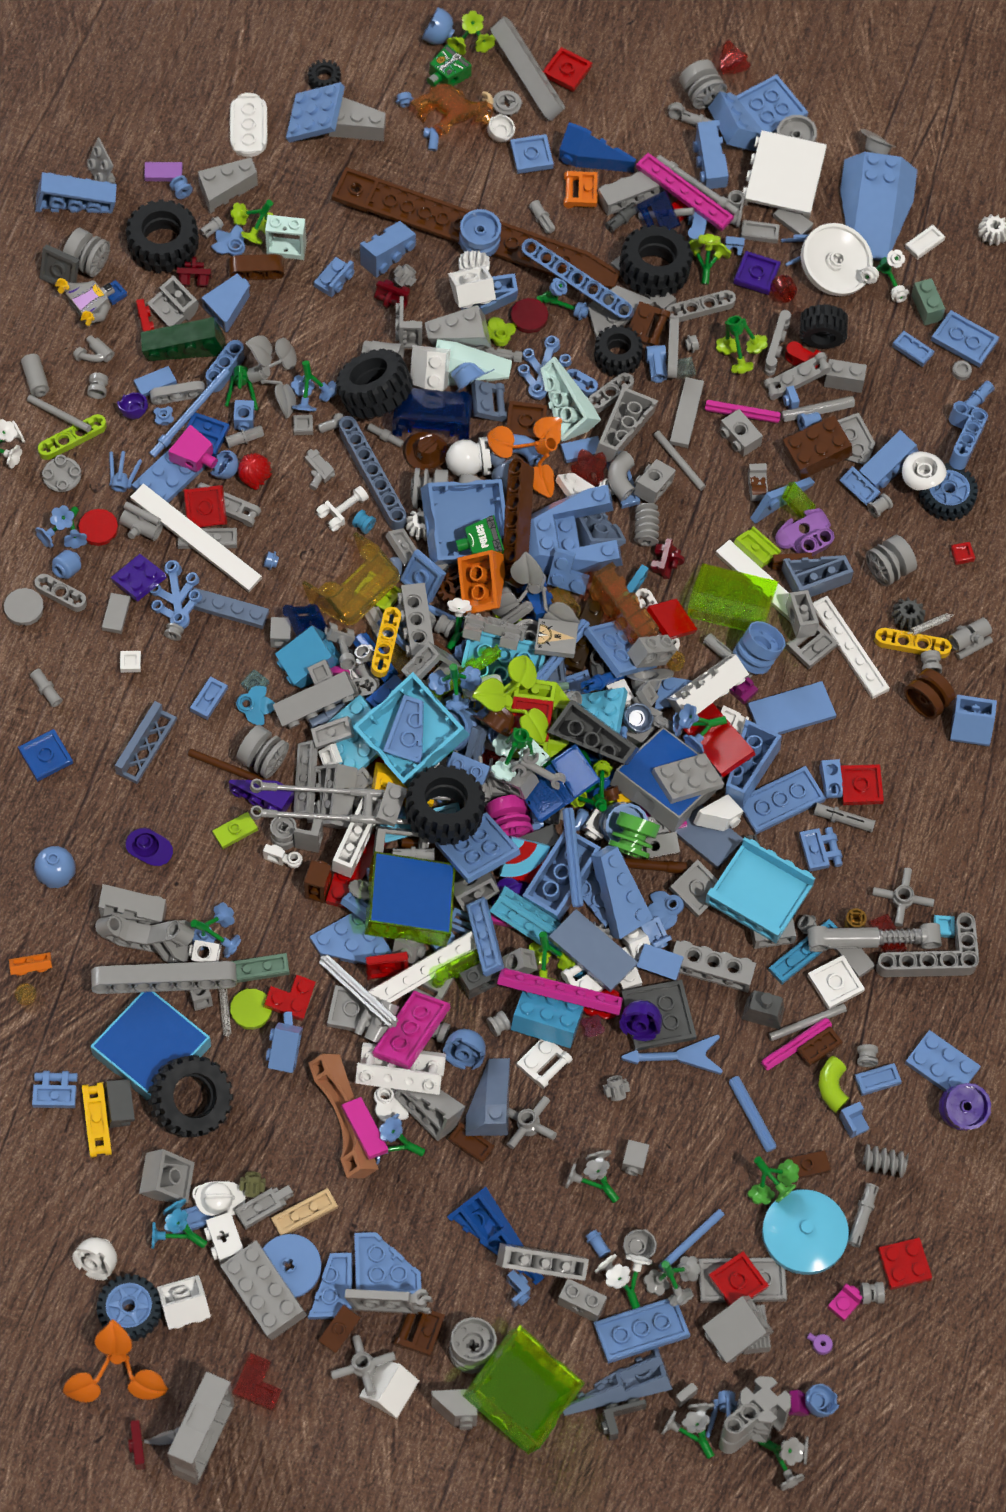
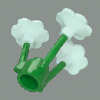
(507, 746)

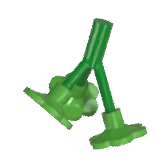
(787, 1174)

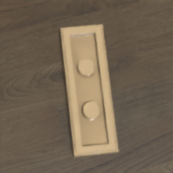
(304, 1212)

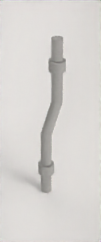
(722, 201)

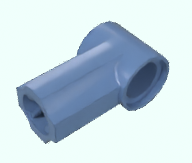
(657, 362)

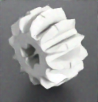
(993, 229)
(473, 259)
(416, 525)

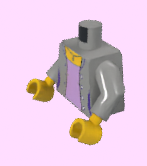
(87, 299)

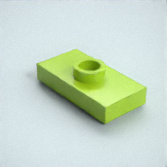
(235, 830)

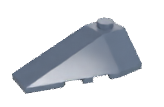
(597, 529)
(490, 1105)

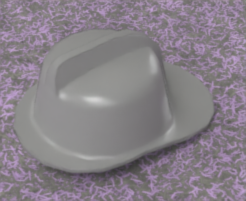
(875, 143)
(654, 676)

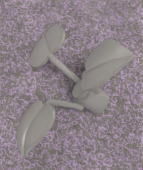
(262, 352)
(528, 571)

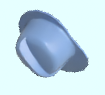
(466, 374)

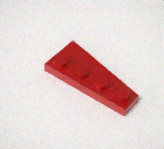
(340, 883)

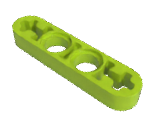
(74, 440)

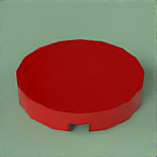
(98, 526)

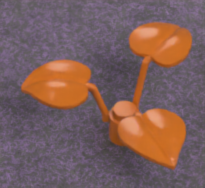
(549, 434)
(116, 1343)

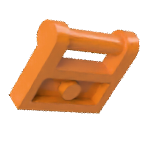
(587, 189)

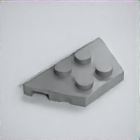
(603, 318)

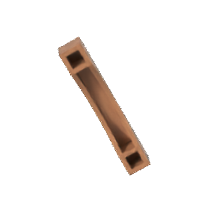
(333, 1080)

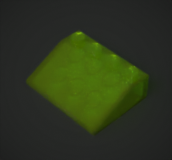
(731, 597)

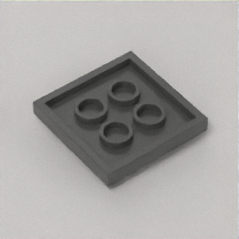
(675, 1012)

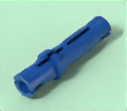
(599, 681)

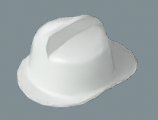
(219, 1198)

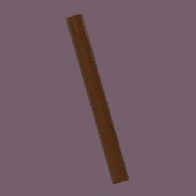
(223, 765)

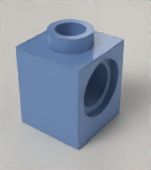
(244, 408)

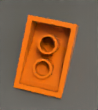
(482, 580)

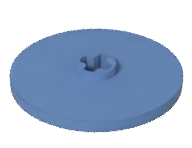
(304, 1259)

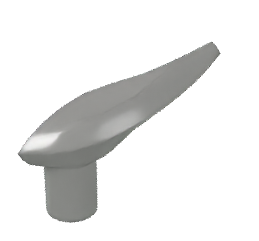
(163, 1438)

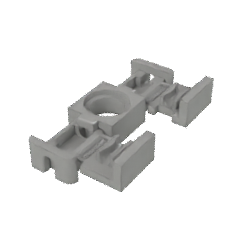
(512, 633)

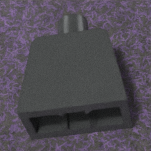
(764, 1009)

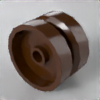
(929, 693)

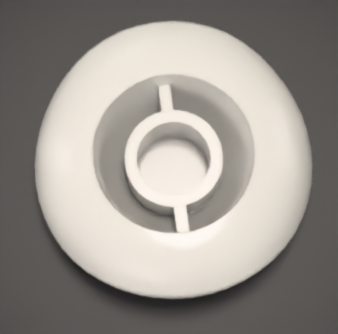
(923, 470)

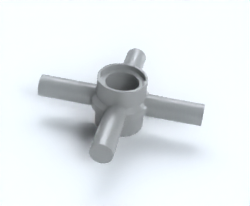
(901, 904)
(531, 1128)
(360, 1358)

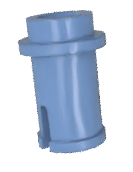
(598, 1244)

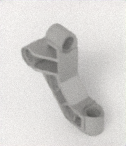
(168, 939)

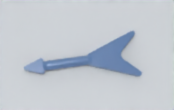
(691, 1055)

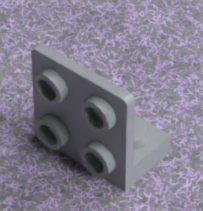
(407, 331)

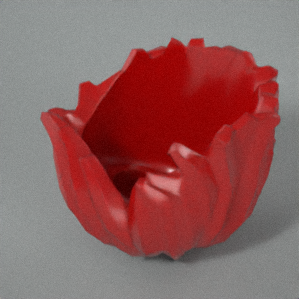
(254, 470)

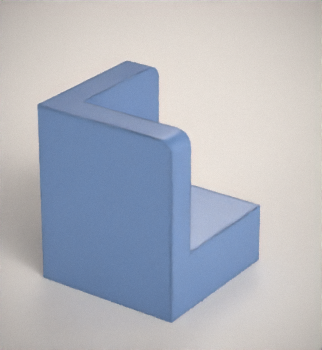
(853, 1119)

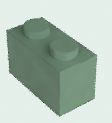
(928, 301)

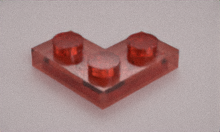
(251, 1384)

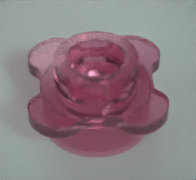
(595, 1020)

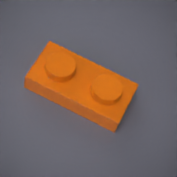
(23, 965)

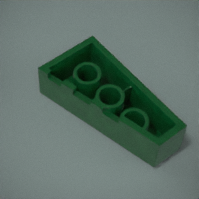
(184, 341)

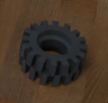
(323, 68)

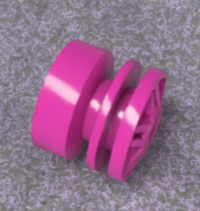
(511, 815)

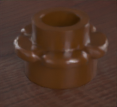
(612, 793)

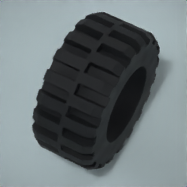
(162, 216)
(660, 243)
(374, 383)
(448, 783)
(217, 1096)

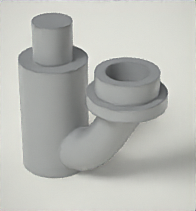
(102, 351)

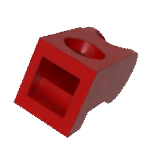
(797, 354)

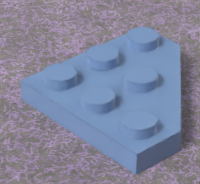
(348, 942)
(382, 1266)

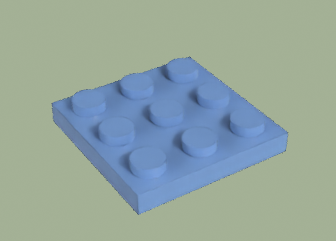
(771, 103)
(315, 112)
(613, 648)
(481, 852)

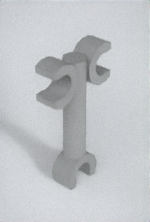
(529, 762)

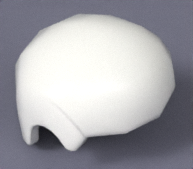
(501, 128)

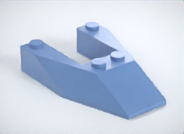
(557, 527)

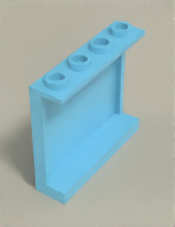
(760, 890)

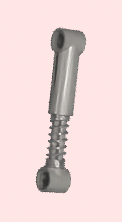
(823, 938)

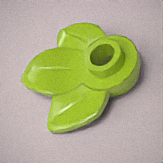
(499, 331)

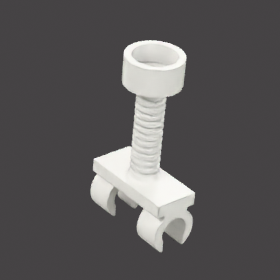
(338, 520)

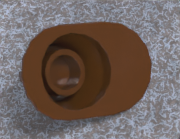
(499, 721)

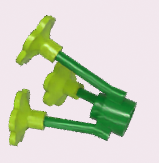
(727, 345)

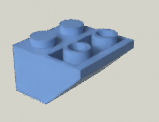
(973, 720)

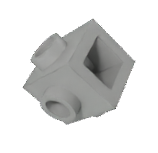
(413, 949)

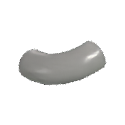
(618, 475)

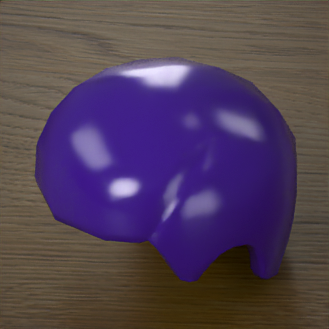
(133, 405)

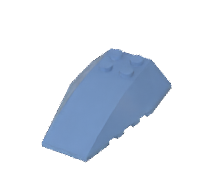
(877, 198)

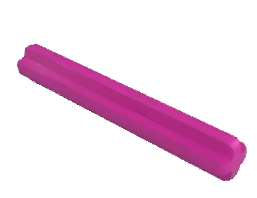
(749, 412)
(791, 1047)

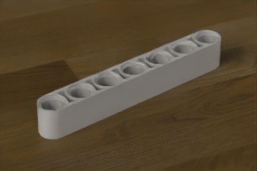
(527, 68)
(163, 977)

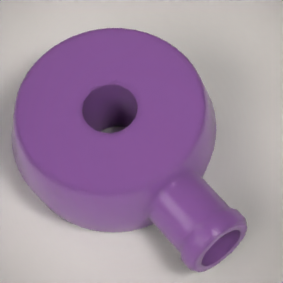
(817, 1340)

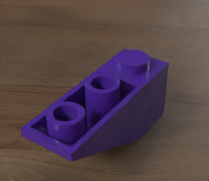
(274, 800)

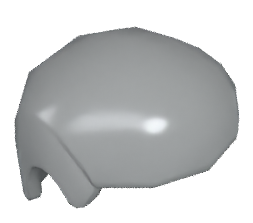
(640, 1243)

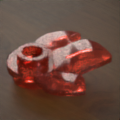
(588, 464)

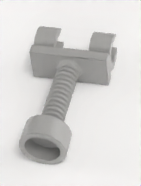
(346, 660)

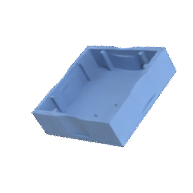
(453, 507)

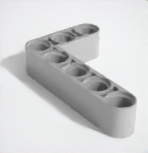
(936, 958)

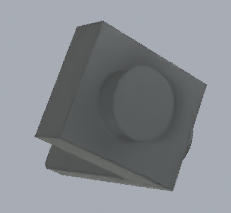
(609, 1424)

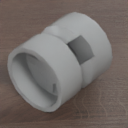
(283, 832)

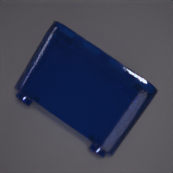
(434, 411)

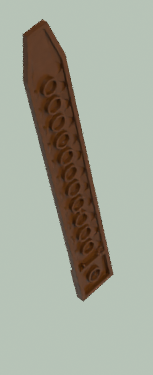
(445, 220)

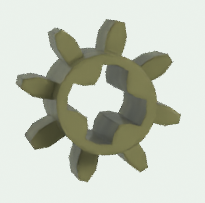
(252, 1184)

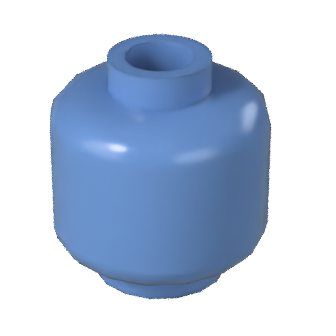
(66, 564)

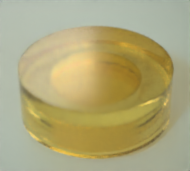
(25, 994)

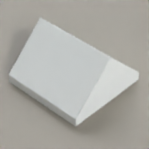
(392, 1388)

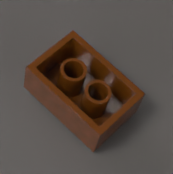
(817, 447)

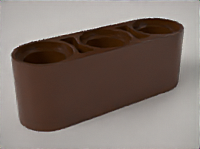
(257, 266)

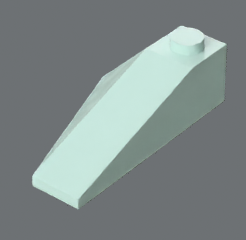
(485, 361)
(568, 401)

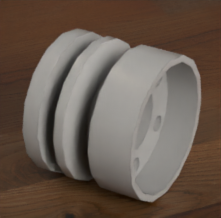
(702, 83)
(90, 250)
(418, 482)
(891, 560)
(262, 751)
(476, 1334)

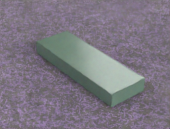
(262, 967)

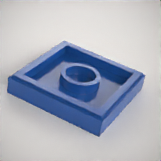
(45, 755)

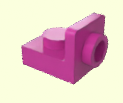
(845, 1302)

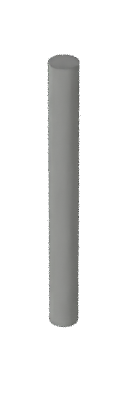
(59, 413)
(679, 460)
(807, 1022)

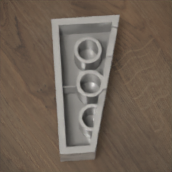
(626, 420)

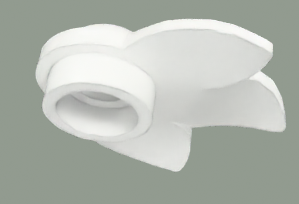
(388, 1107)

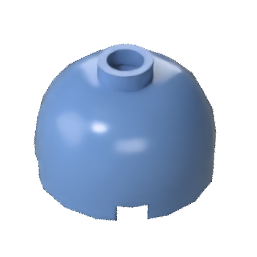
(439, 27)
(54, 867)
(465, 1049)

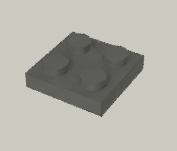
(58, 265)

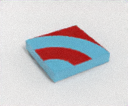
(528, 862)

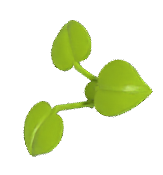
(492, 696)

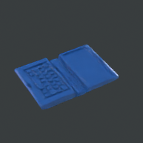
(579, 778)

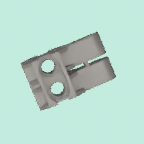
(755, 1416)

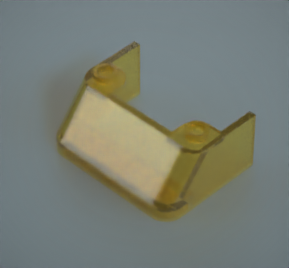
(361, 589)

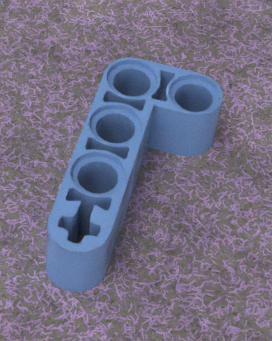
(972, 422)

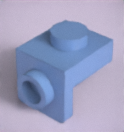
(656, 933)
(519, 1284)

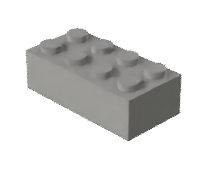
(263, 1290)

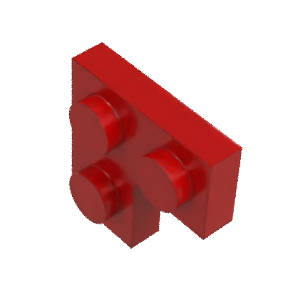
(295, 1001)

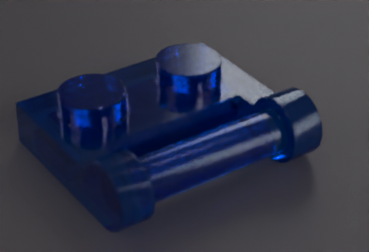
(662, 209)
(302, 623)

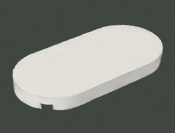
(248, 125)

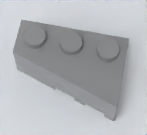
(359, 122)
(464, 327)
(339, 777)
(434, 1112)

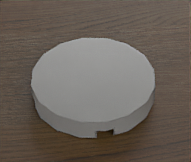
(23, 606)

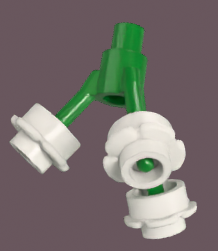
(894, 259)

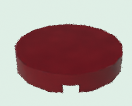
(529, 315)

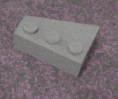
(227, 181)
(132, 905)

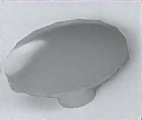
(61, 474)

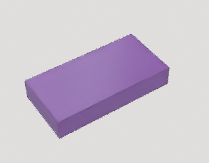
(162, 171)

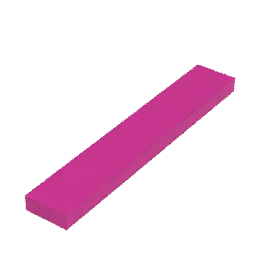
(684, 192)
(560, 991)

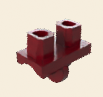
(194, 271)
(390, 294)
(670, 559)

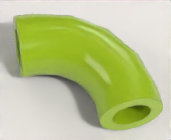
(830, 1086)

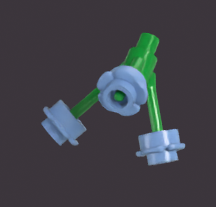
(558, 288)

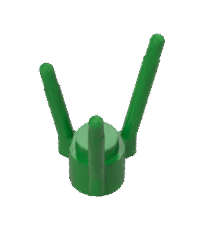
(240, 378)

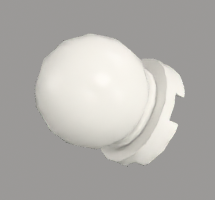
(469, 457)

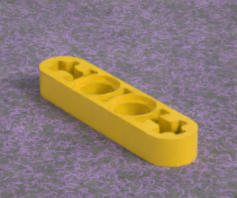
(387, 642)
(912, 646)

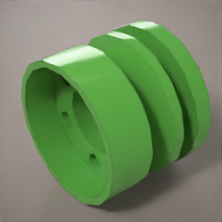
(634, 835)

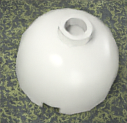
(96, 1257)

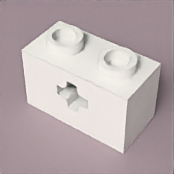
(219, 1227)

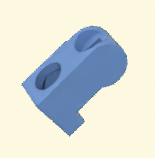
(698, 226)
(831, 778)

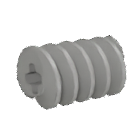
(646, 524)
(885, 1161)

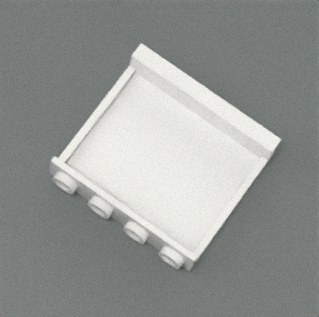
(784, 172)

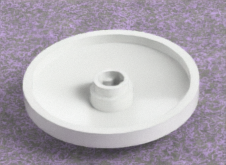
(834, 259)

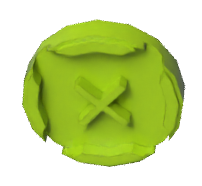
(248, 1009)

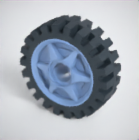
(952, 504)
(130, 1291)

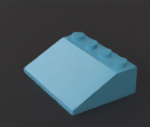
(500, 666)

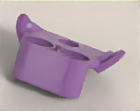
(818, 523)

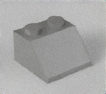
(166, 1176)
(455, 1408)

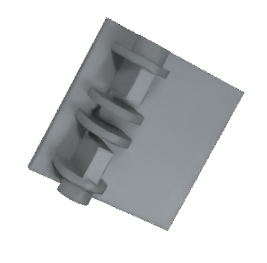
(100, 164)

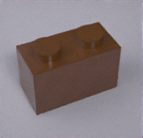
(318, 881)

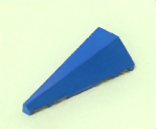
(487, 1222)

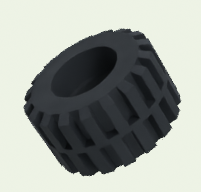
(823, 326)
(618, 338)

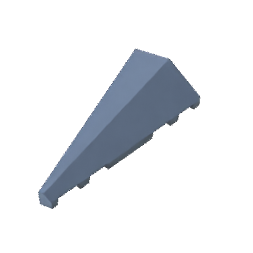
(639, 1380)

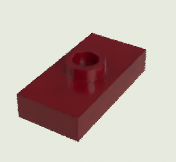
(136, 1445)

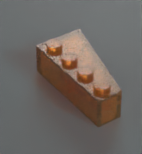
(621, 604)

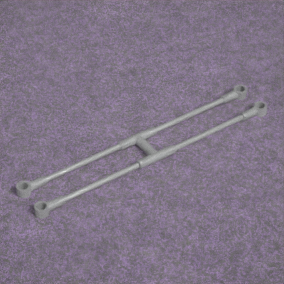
(366, 793)

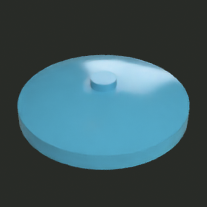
(805, 1232)

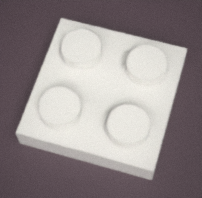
(835, 982)

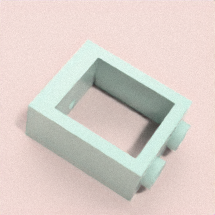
(277, 245)

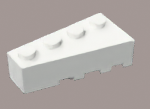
(710, 685)

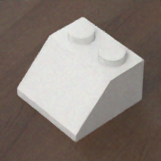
(472, 286)
(430, 367)
(183, 1302)

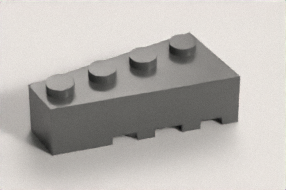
(590, 732)

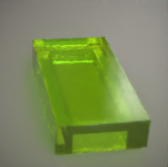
(797, 499)

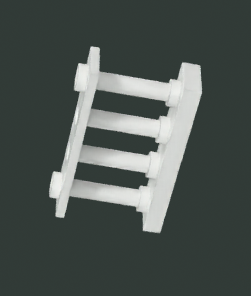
(422, 1077)

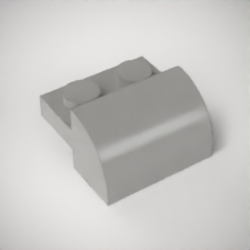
(174, 303)

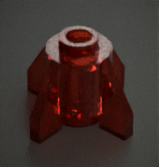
(732, 59)

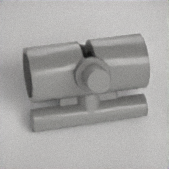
(140, 522)
(971, 637)
(376, 1027)

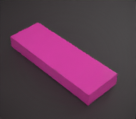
(364, 1128)

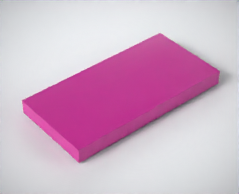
(414, 1029)

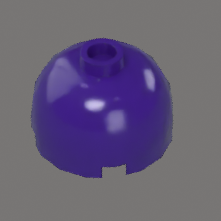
(641, 1020)

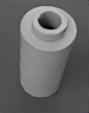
(35, 375)

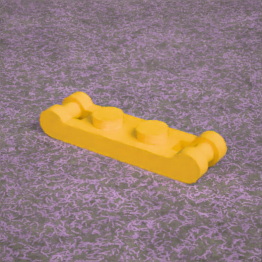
(96, 1119)

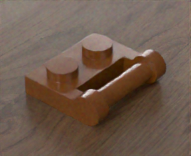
(643, 319)
(425, 1335)

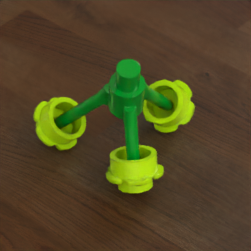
(603, 771)

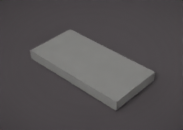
(767, 1267)

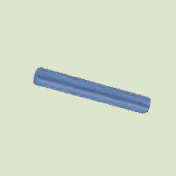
(752, 1114)

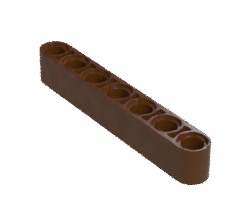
(517, 515)

